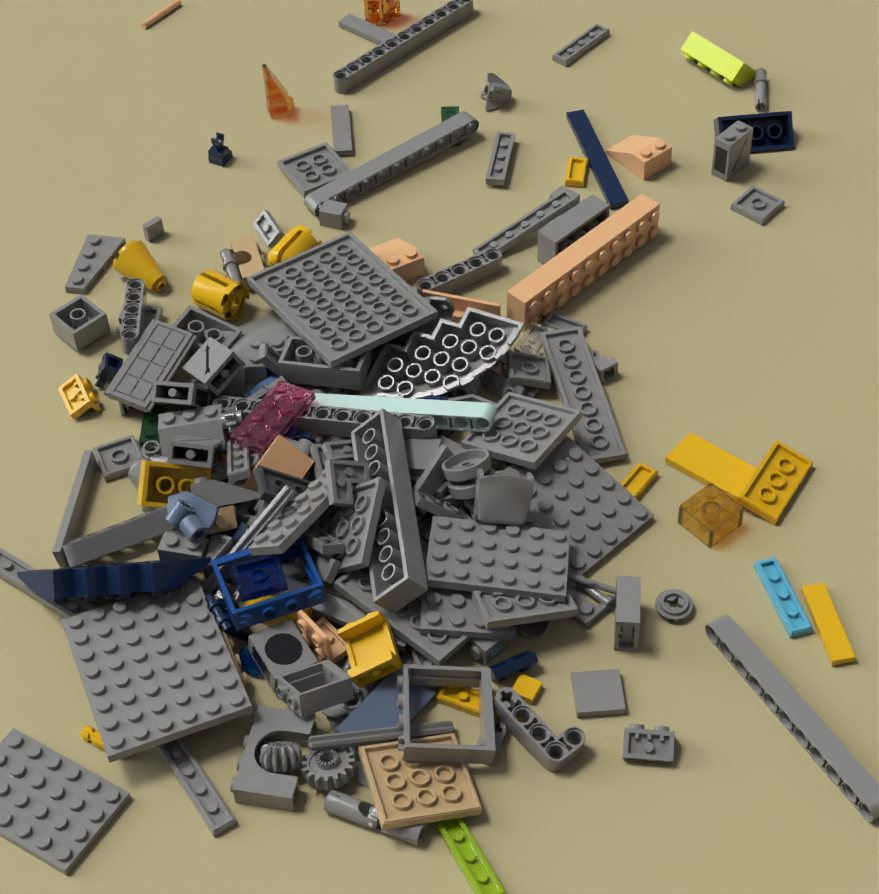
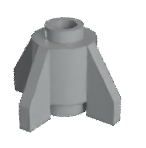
(496, 92)

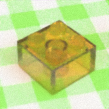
(710, 515)

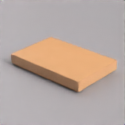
(283, 458)

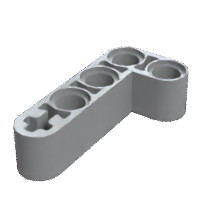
(510, 706)

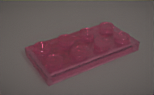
(272, 416)

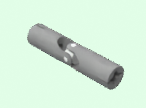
(354, 810)

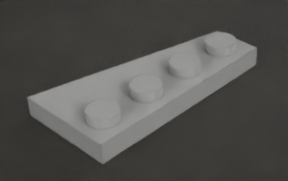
(91, 261)

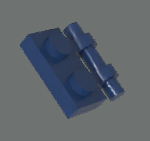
(223, 618)

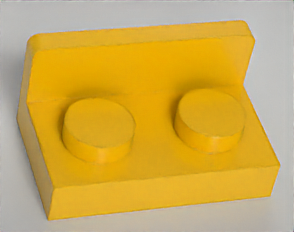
(79, 396)

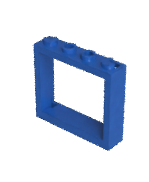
(275, 606)

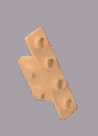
(461, 304)

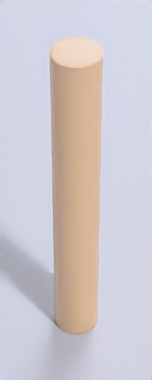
(160, 14)

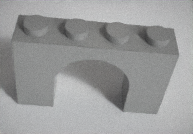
(256, 785)

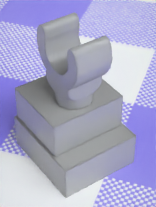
(605, 368)

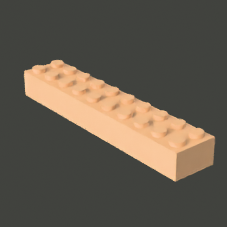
(583, 261)

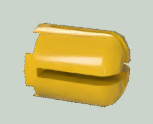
(292, 244)
(219, 295)

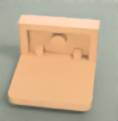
(322, 638)

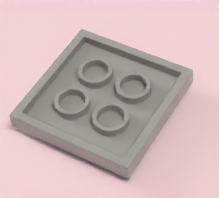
(313, 168)

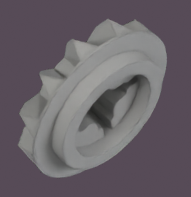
(668, 598)

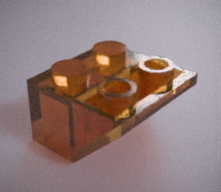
(381, 11)

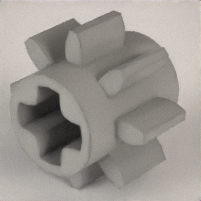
(232, 418)

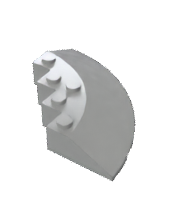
(267, 329)
(442, 360)

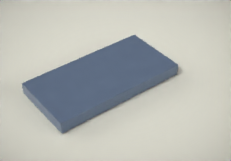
(380, 706)

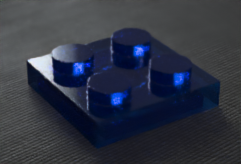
(259, 577)

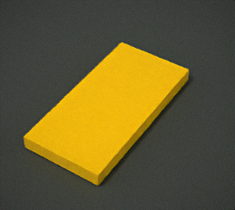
(711, 465)
(774, 482)

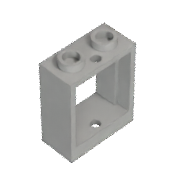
(627, 613)
(315, 688)

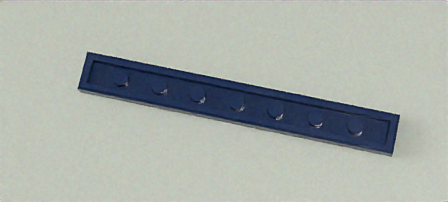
(597, 159)

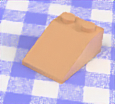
(642, 155)
(401, 258)

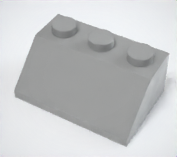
(194, 422)

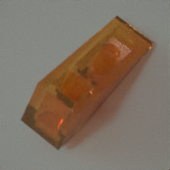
(277, 97)

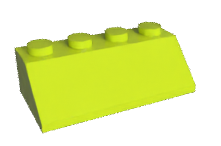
(718, 60)

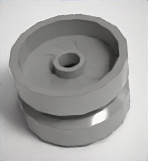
(462, 471)

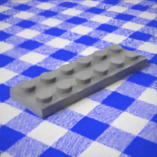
(294, 520)

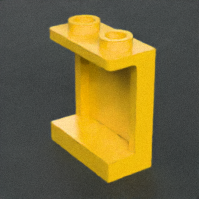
(370, 648)

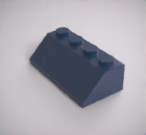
(770, 130)

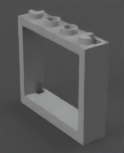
(455, 677)

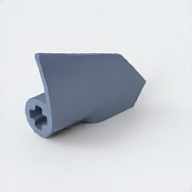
(191, 515)

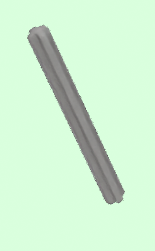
(255, 529)
(376, 736)

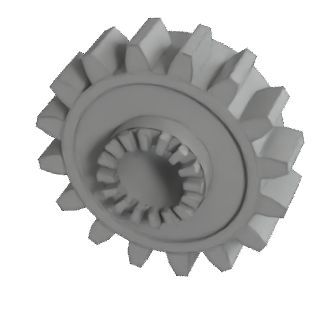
(328, 768)

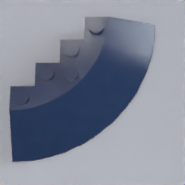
(112, 580)

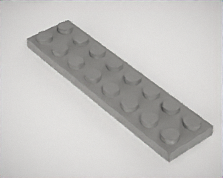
(582, 390)

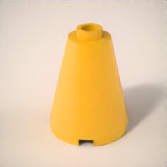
(137, 262)

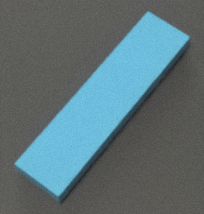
(783, 597)

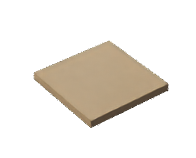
(417, 791)

